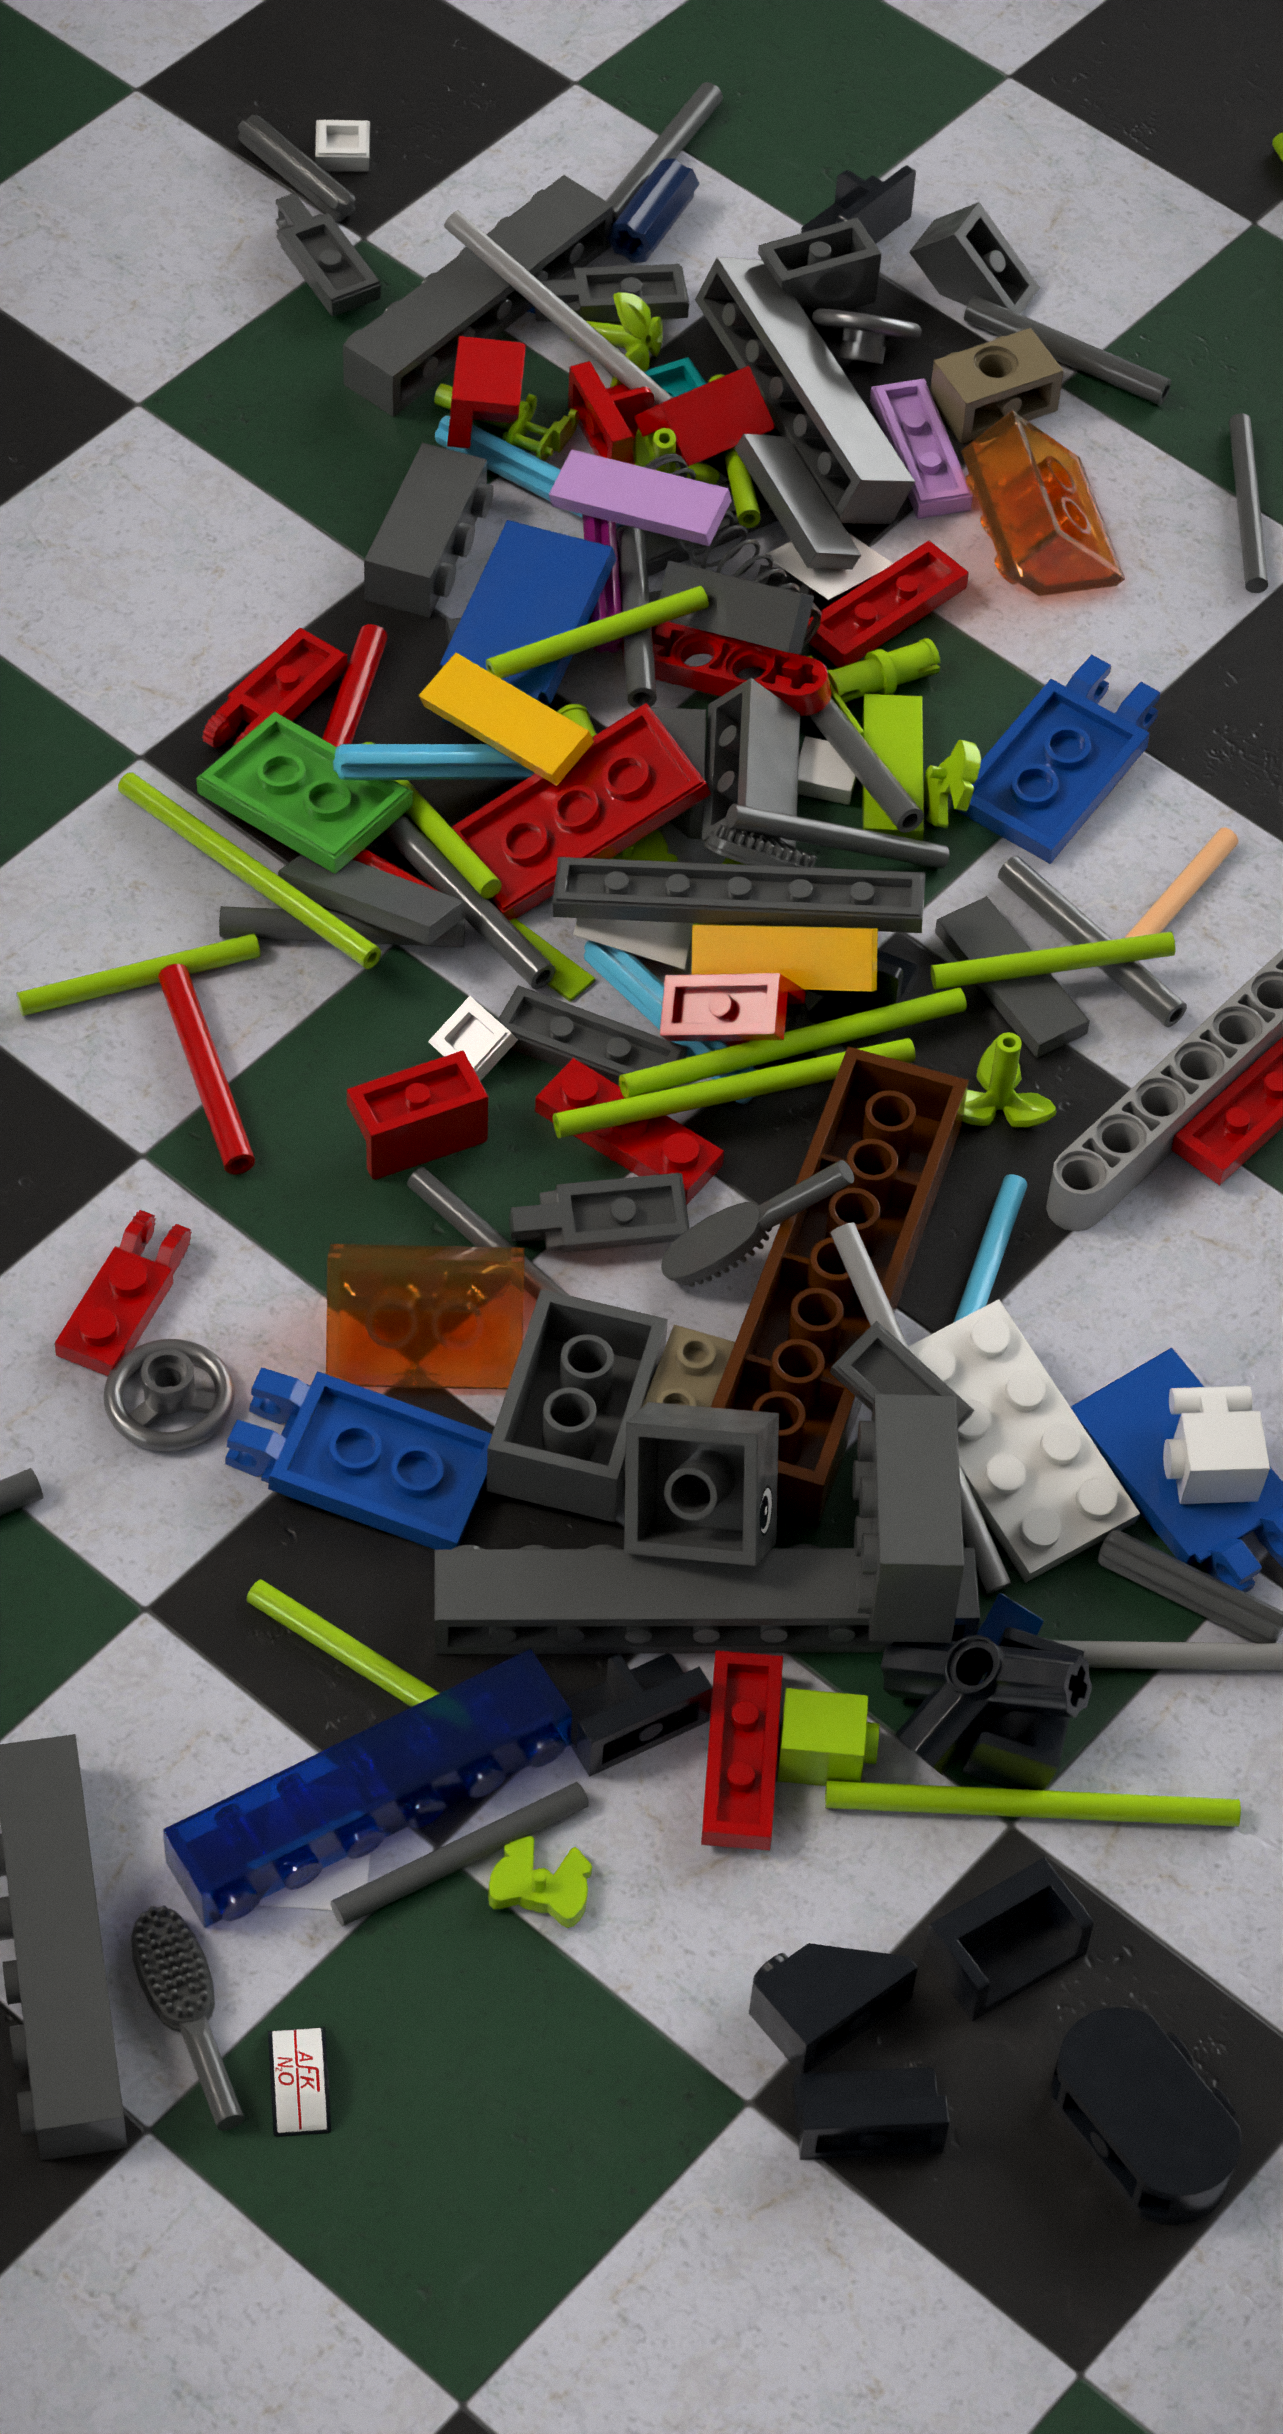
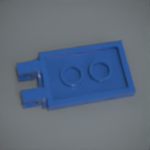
(528, 592)
(1060, 760)
(1130, 1428)
(364, 1457)

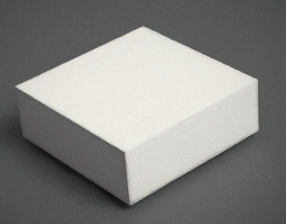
(343, 145)
(824, 773)
(477, 1034)

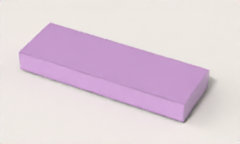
(921, 441)
(640, 497)

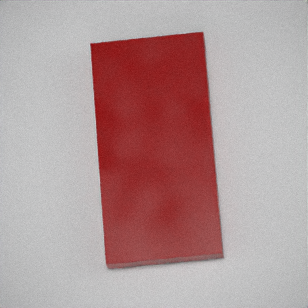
(608, 801)

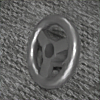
(865, 333)
(165, 1365)

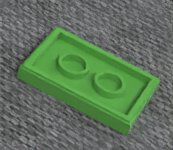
(288, 789)

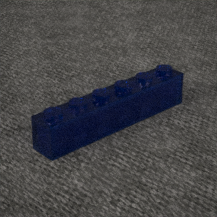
(367, 1789)

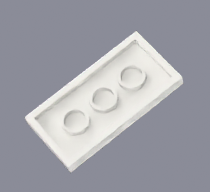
(1023, 1446)

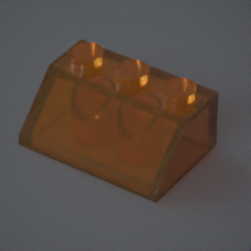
(1039, 510)
(424, 1315)

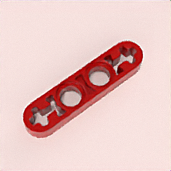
(789, 676)

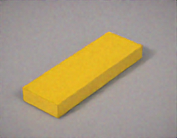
(506, 718)
(805, 955)

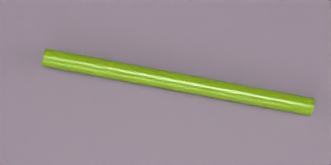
(250, 870)
(794, 1043)
(716, 1091)
(1032, 1803)

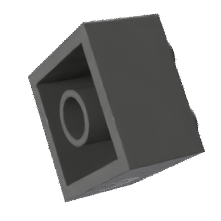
(701, 1483)

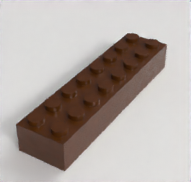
(897, 1136)

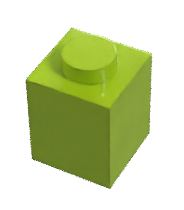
(825, 1737)

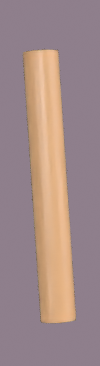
(1186, 884)

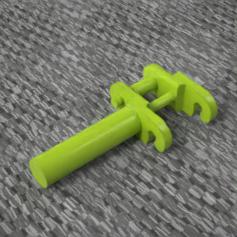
(553, 438)

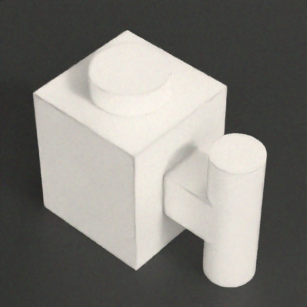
(1216, 1446)

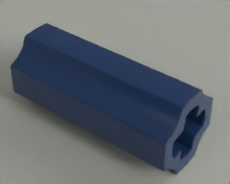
(653, 210)

